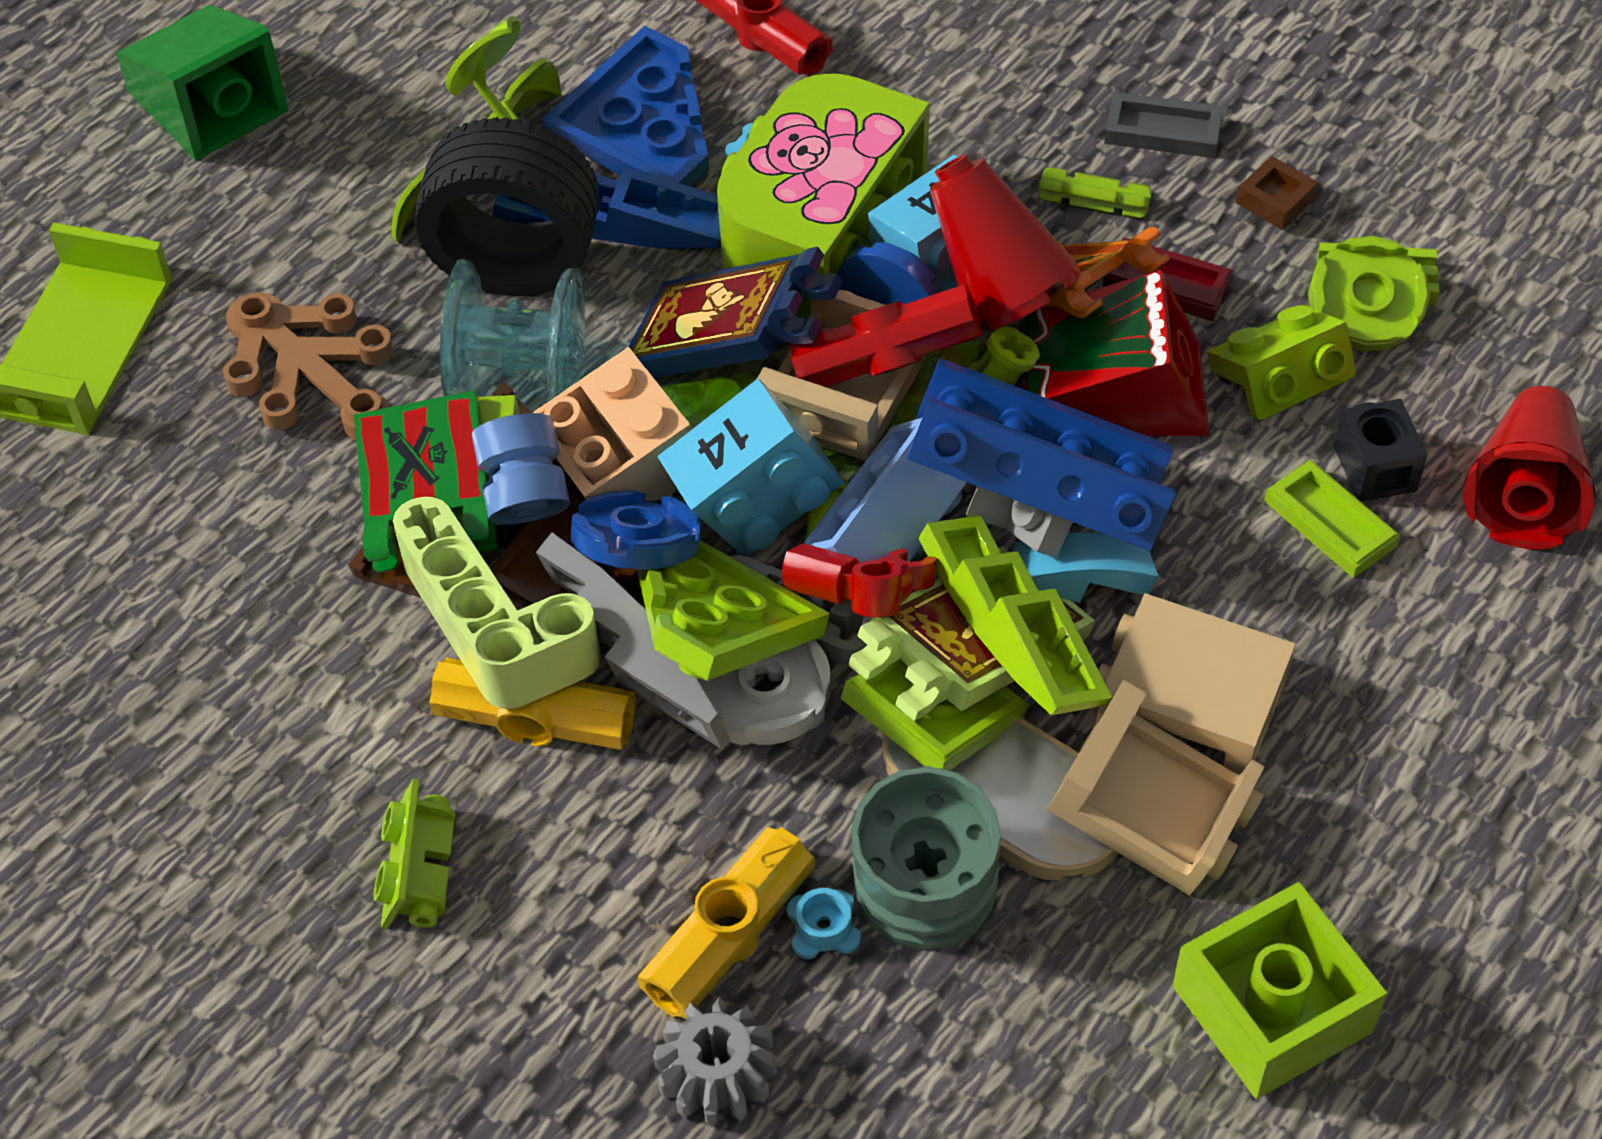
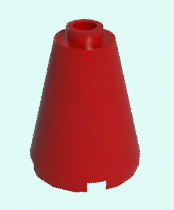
(997, 243)
(1532, 474)

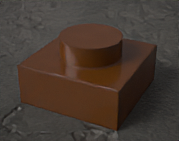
(1276, 192)

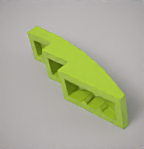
(1015, 621)

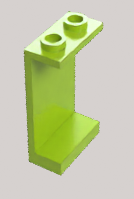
(82, 328)

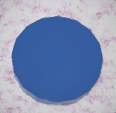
(886, 274)
(634, 533)

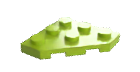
(723, 615)

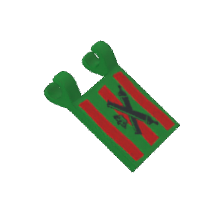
(420, 453)

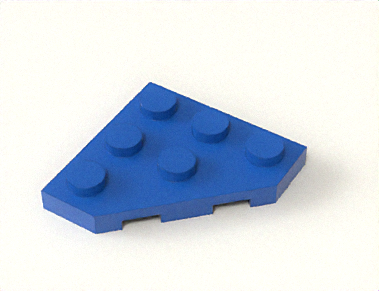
(638, 112)

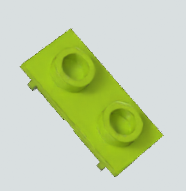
(405, 881)

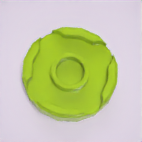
(1373, 290)

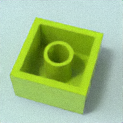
(1278, 989)

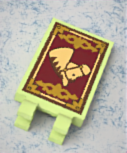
(940, 651)

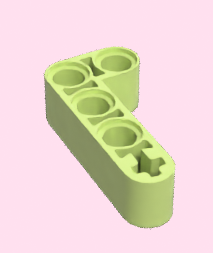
(506, 651)

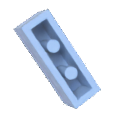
(887, 502)

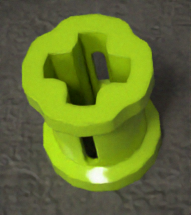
(1007, 355)

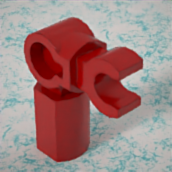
(871, 585)

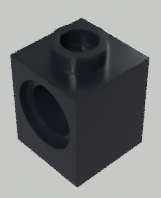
(1380, 450)

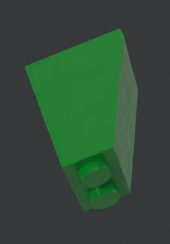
(206, 78)

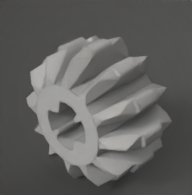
(718, 1085)

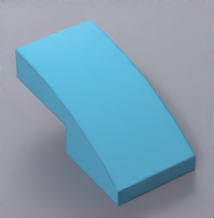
(1088, 560)

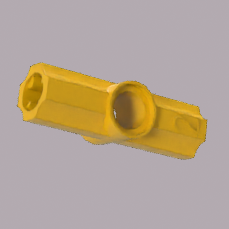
(575, 713)
(705, 951)

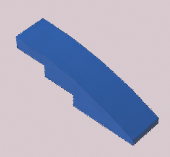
(639, 212)

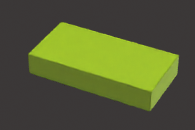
(1332, 518)

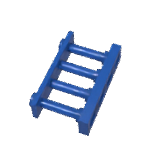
(1043, 454)

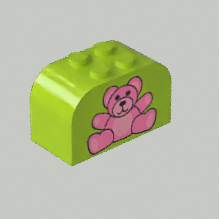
(818, 169)

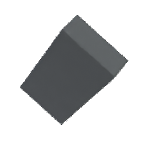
(1163, 125)

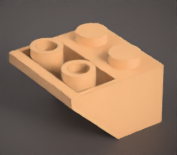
(615, 428)

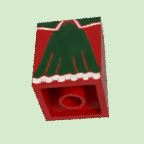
(1125, 361)

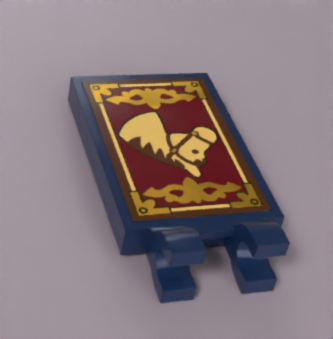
(732, 314)

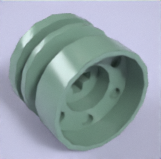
(931, 823)

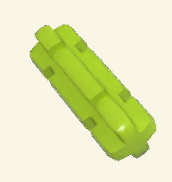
(1094, 192)

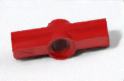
(777, 30)
(888, 338)

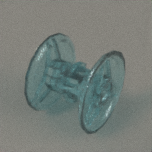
(510, 335)

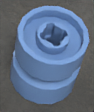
(519, 459)

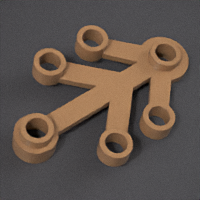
(264, 319)

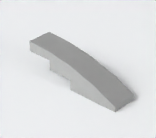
(626, 630)

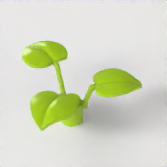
(531, 87)

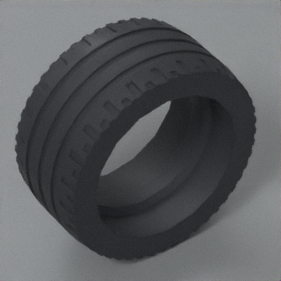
(518, 163)

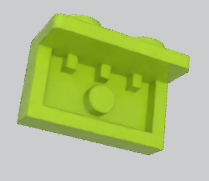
(1286, 359)

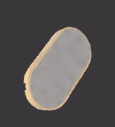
(1020, 779)

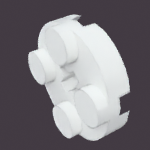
(779, 713)

